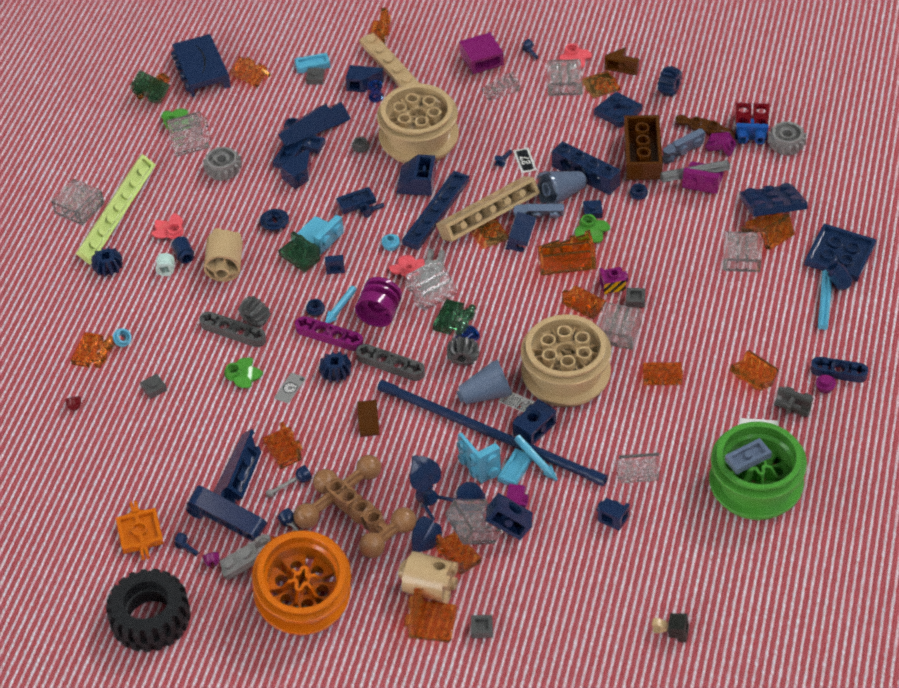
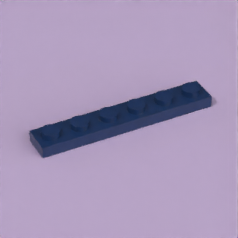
(435, 210)

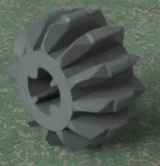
(254, 311)
(462, 350)

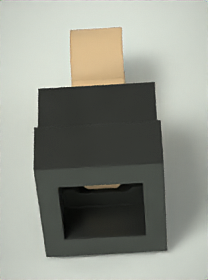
(677, 626)

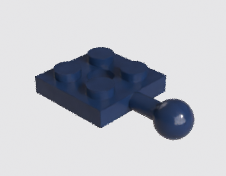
(623, 106)

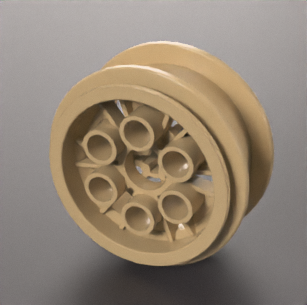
(417, 122)
(552, 347)

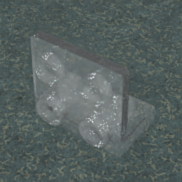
(638, 468)

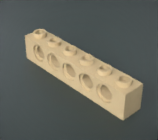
(487, 208)

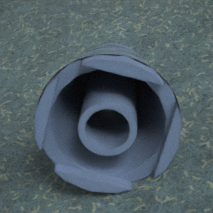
(559, 185)
(485, 385)

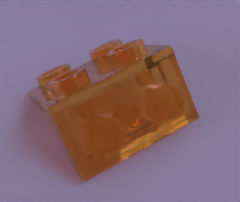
(773, 228)
(429, 619)

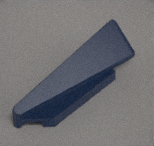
(314, 122)
(239, 469)

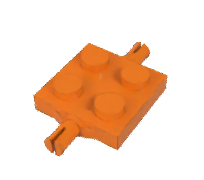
(139, 530)

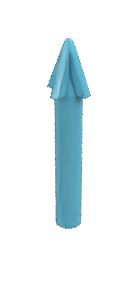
(331, 316)
(547, 470)

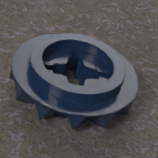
(279, 215)

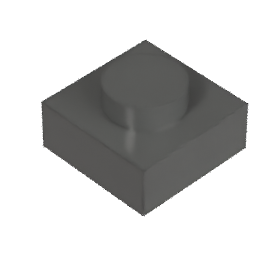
(315, 76)
(635, 297)
(153, 386)
(481, 626)

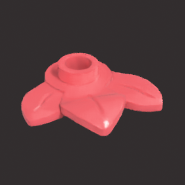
(573, 51)
(169, 229)
(406, 265)

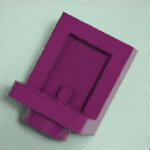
(721, 141)

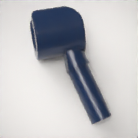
(527, 46)
(501, 160)
(367, 210)
(180, 542)

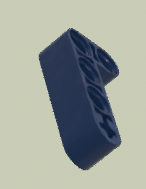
(228, 514)

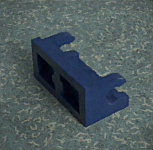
(520, 231)

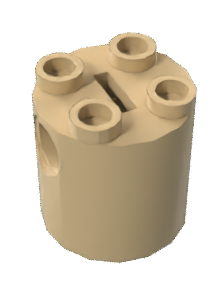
(223, 255)
(429, 573)

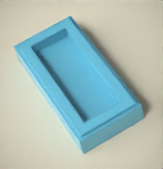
(313, 61)
(514, 468)

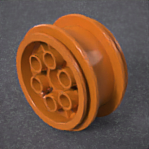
(292, 551)

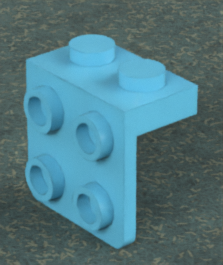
(323, 232)
(481, 464)

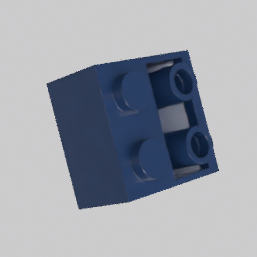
(417, 176)

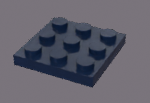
(773, 200)
(843, 246)

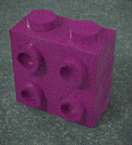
(481, 53)

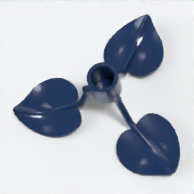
(423, 475)

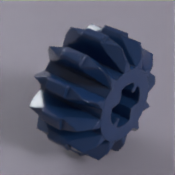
(669, 80)
(107, 261)
(335, 367)

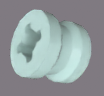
(165, 264)

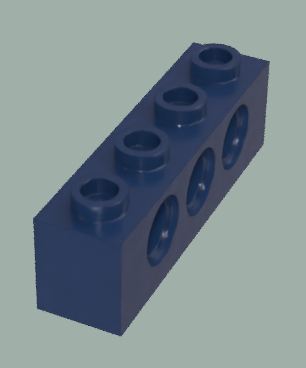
(598, 173)

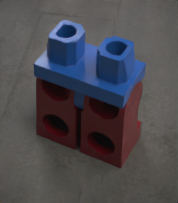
(751, 128)

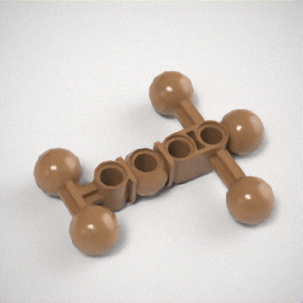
(360, 510)

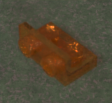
(662, 373)
(283, 446)

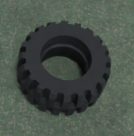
(154, 631)

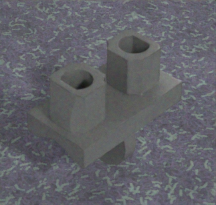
(794, 401)

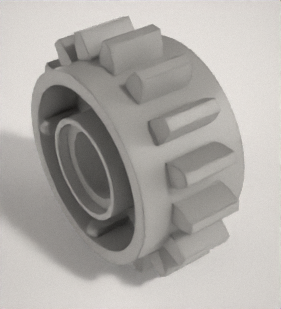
(787, 138)
(222, 163)

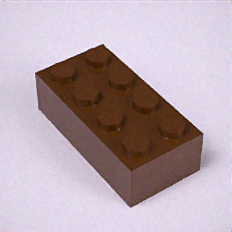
(642, 147)

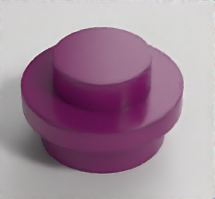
(825, 383)

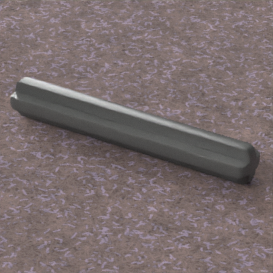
(677, 174)

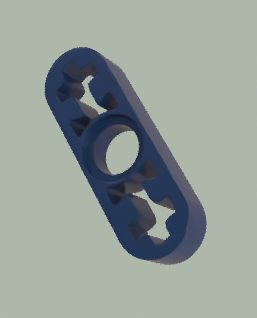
(846, 365)

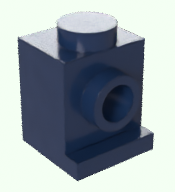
(613, 513)

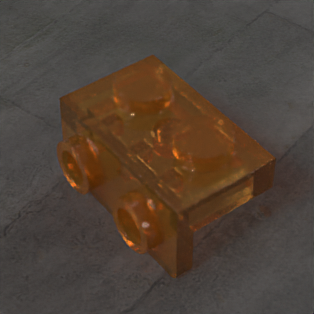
(381, 27)
(249, 72)
(583, 301)
(755, 371)
(455, 551)

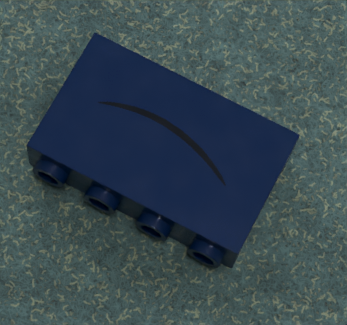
(199, 63)

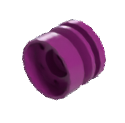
(378, 302)

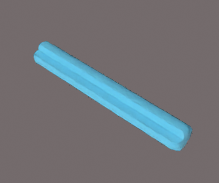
(825, 297)

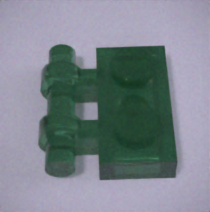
(450, 313)

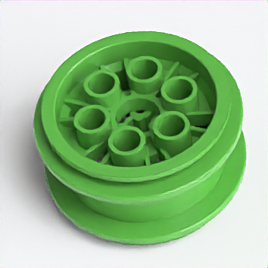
(783, 480)

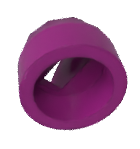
(211, 557)

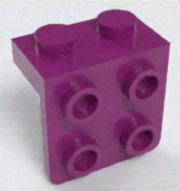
(701, 180)

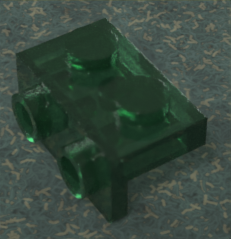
(150, 87)
(300, 252)

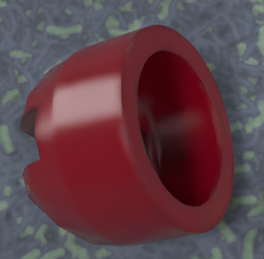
(73, 403)

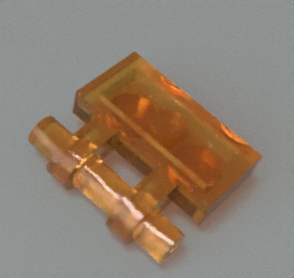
(87, 350)

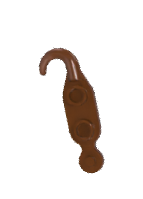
(709, 127)

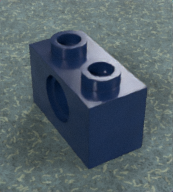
(534, 421)
(509, 516)

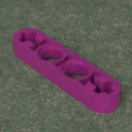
(330, 330)

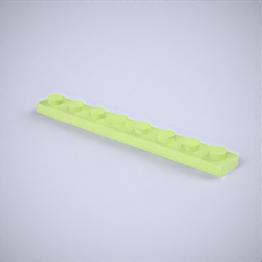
(116, 208)

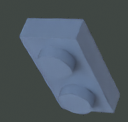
(748, 456)

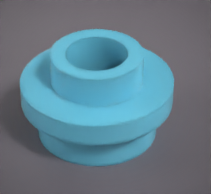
(390, 242)
(125, 334)

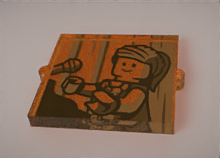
(600, 84)
(490, 234)

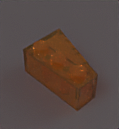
(567, 256)

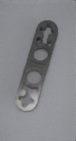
(230, 332)
(392, 359)

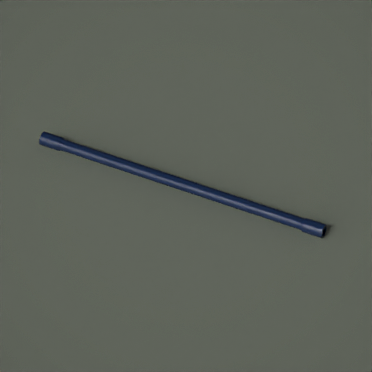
(393, 390)

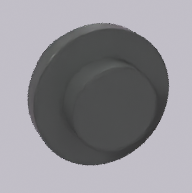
(360, 144)

